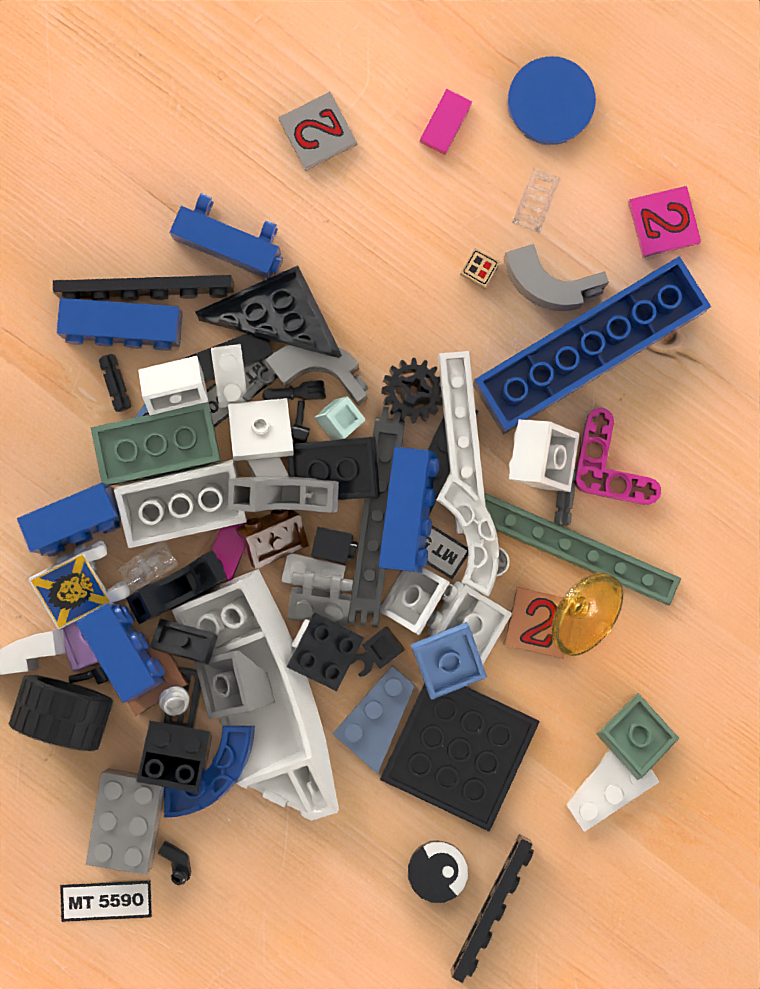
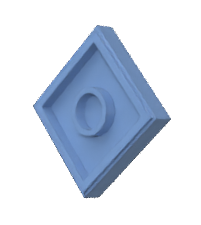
(449, 660)

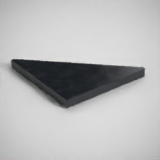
(277, 311)

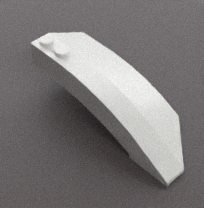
(289, 744)

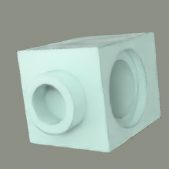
(339, 418)

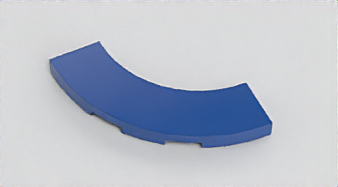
(218, 777)

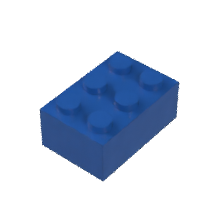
(71, 520)
(122, 651)

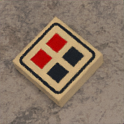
(479, 268)

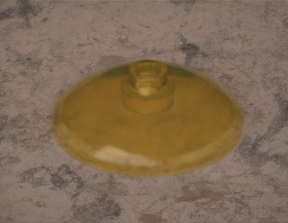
(587, 613)

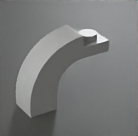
(544, 290)
(293, 362)
(291, 493)

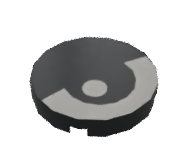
(437, 871)

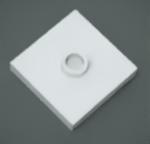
(260, 429)

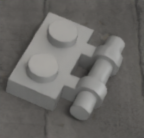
(327, 604)

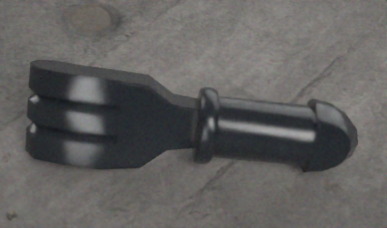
(306, 391)

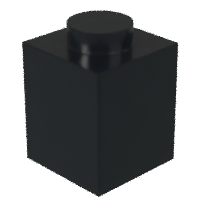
(333, 545)

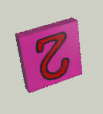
(664, 221)

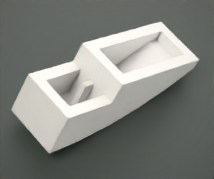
(24, 653)

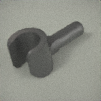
(258, 384)

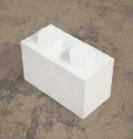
(173, 385)

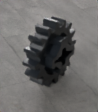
(402, 386)

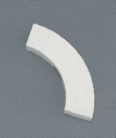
(479, 533)

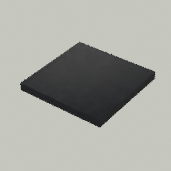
(460, 753)

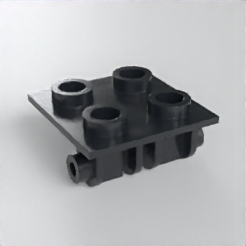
(325, 652)

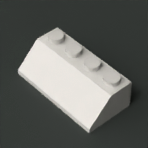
(177, 504)

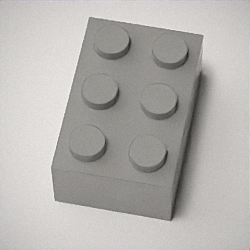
(125, 823)

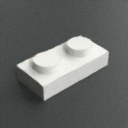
(229, 374)
(300, 564)

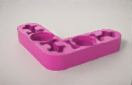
(597, 466)

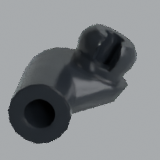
(179, 860)

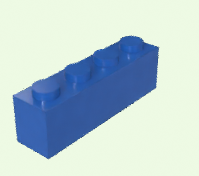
(119, 323)
(408, 509)

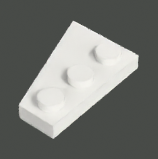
(607, 791)

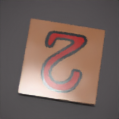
(532, 622)

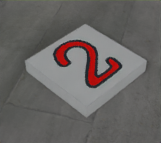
(317, 131)

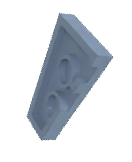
(375, 719)

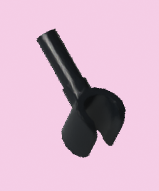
(299, 432)
(97, 672)

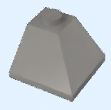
(233, 685)

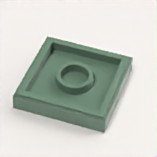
(637, 736)

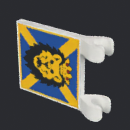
(73, 587)

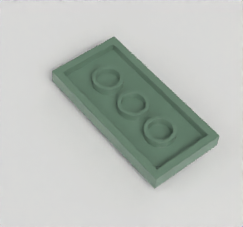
(155, 444)

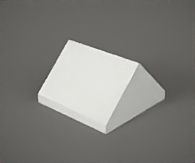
(414, 598)

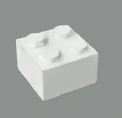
(544, 455)

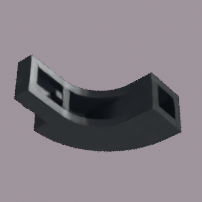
(177, 588)

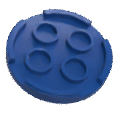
(551, 100)

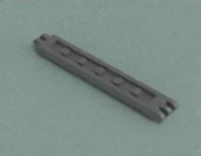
(368, 575)

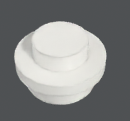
(174, 700)

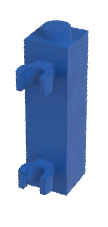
(227, 242)

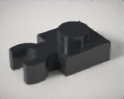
(380, 650)

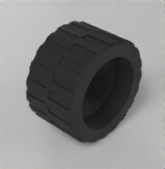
(60, 713)

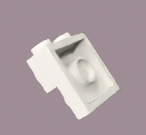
(467, 605)

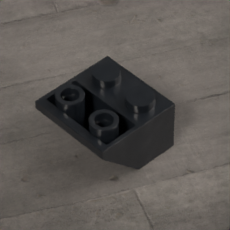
(174, 756)

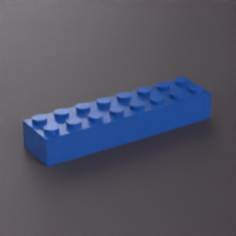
(591, 345)

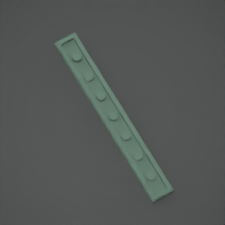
(581, 550)

